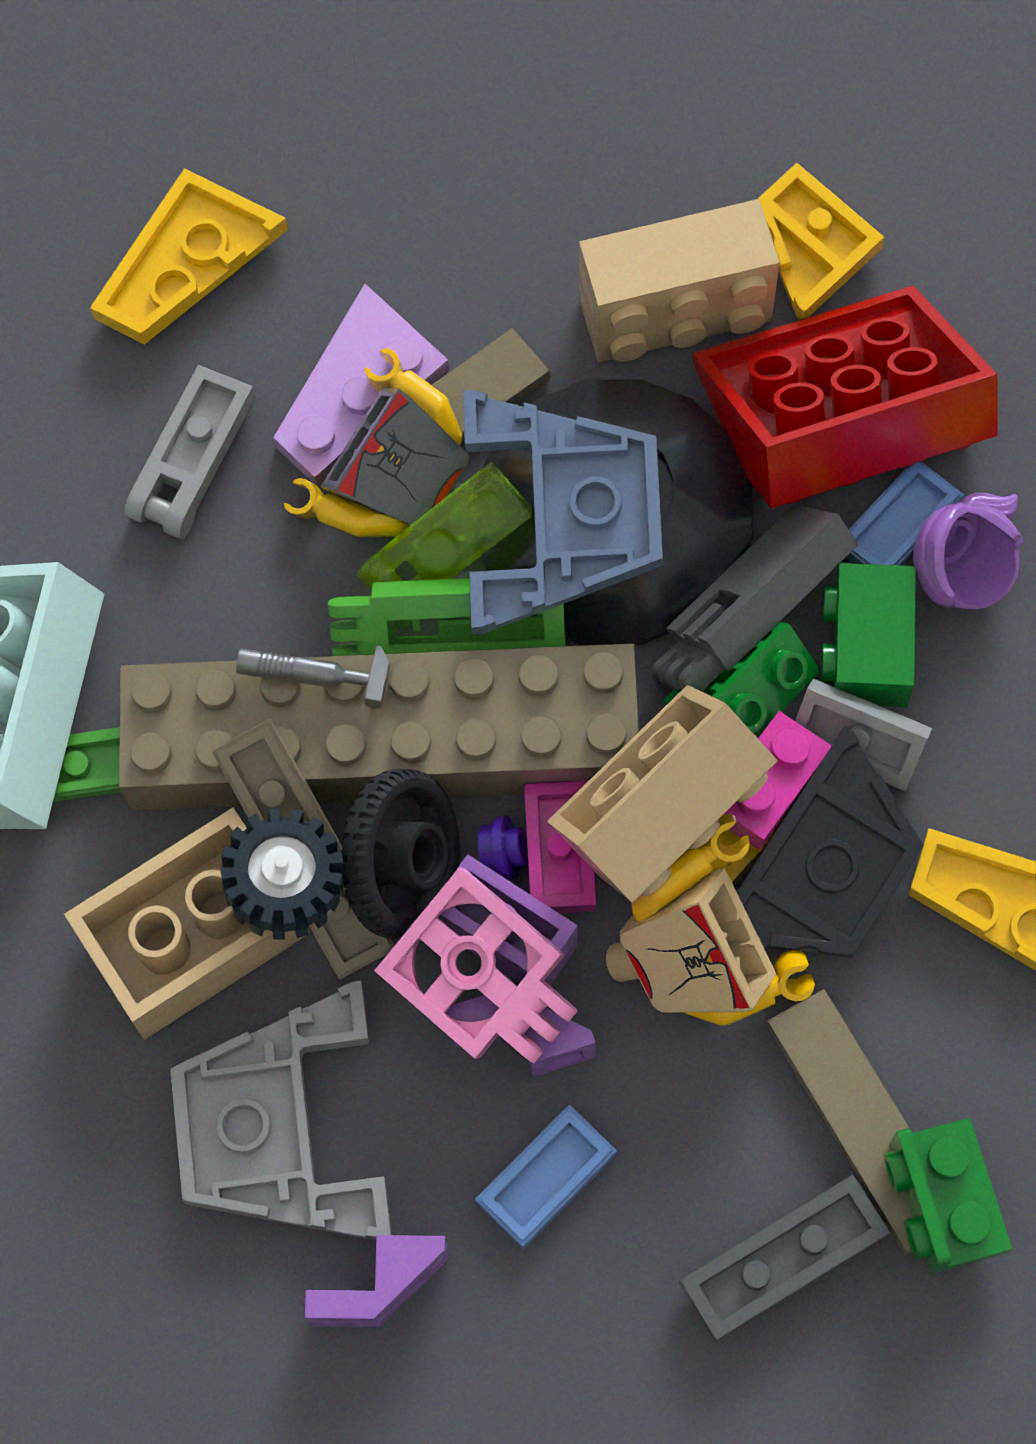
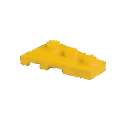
(183, 255)

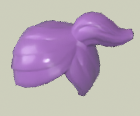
(969, 552)

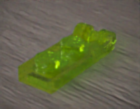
(452, 531)

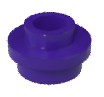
(502, 847)

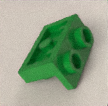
(764, 678)
(947, 1195)

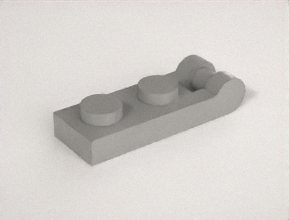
(190, 450)

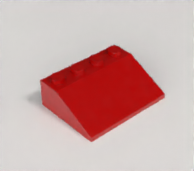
(848, 395)

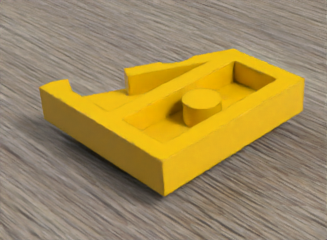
(815, 239)

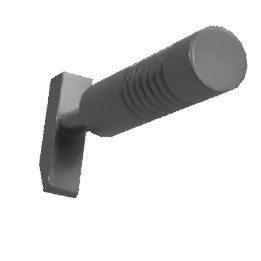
(317, 672)

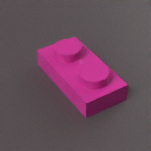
(798, 757)
(555, 870)

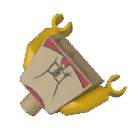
(698, 945)

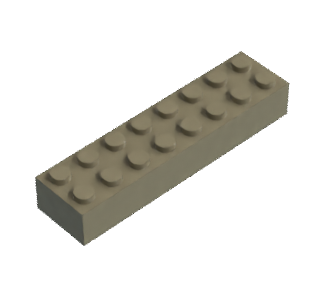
(460, 716)

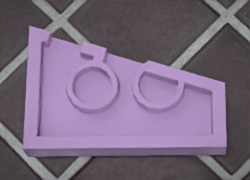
(338, 388)

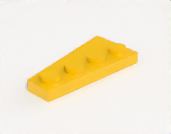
(980, 891)

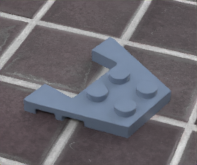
(590, 505)

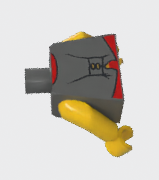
(396, 461)

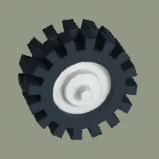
(282, 873)

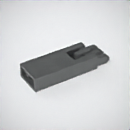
(753, 596)

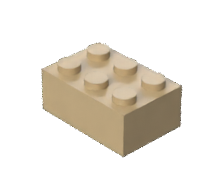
(678, 281)
(663, 792)
(168, 931)

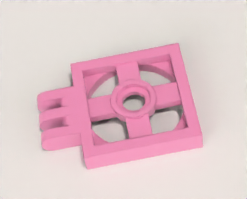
(518, 1005)

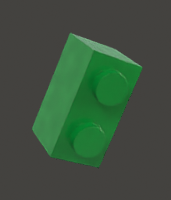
(871, 632)

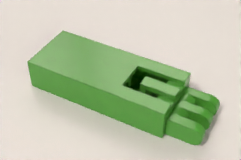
(448, 600)

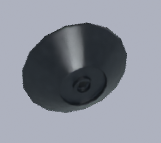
(702, 509)

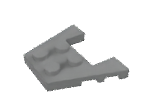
(249, 1131)

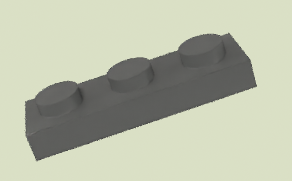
(784, 1258)

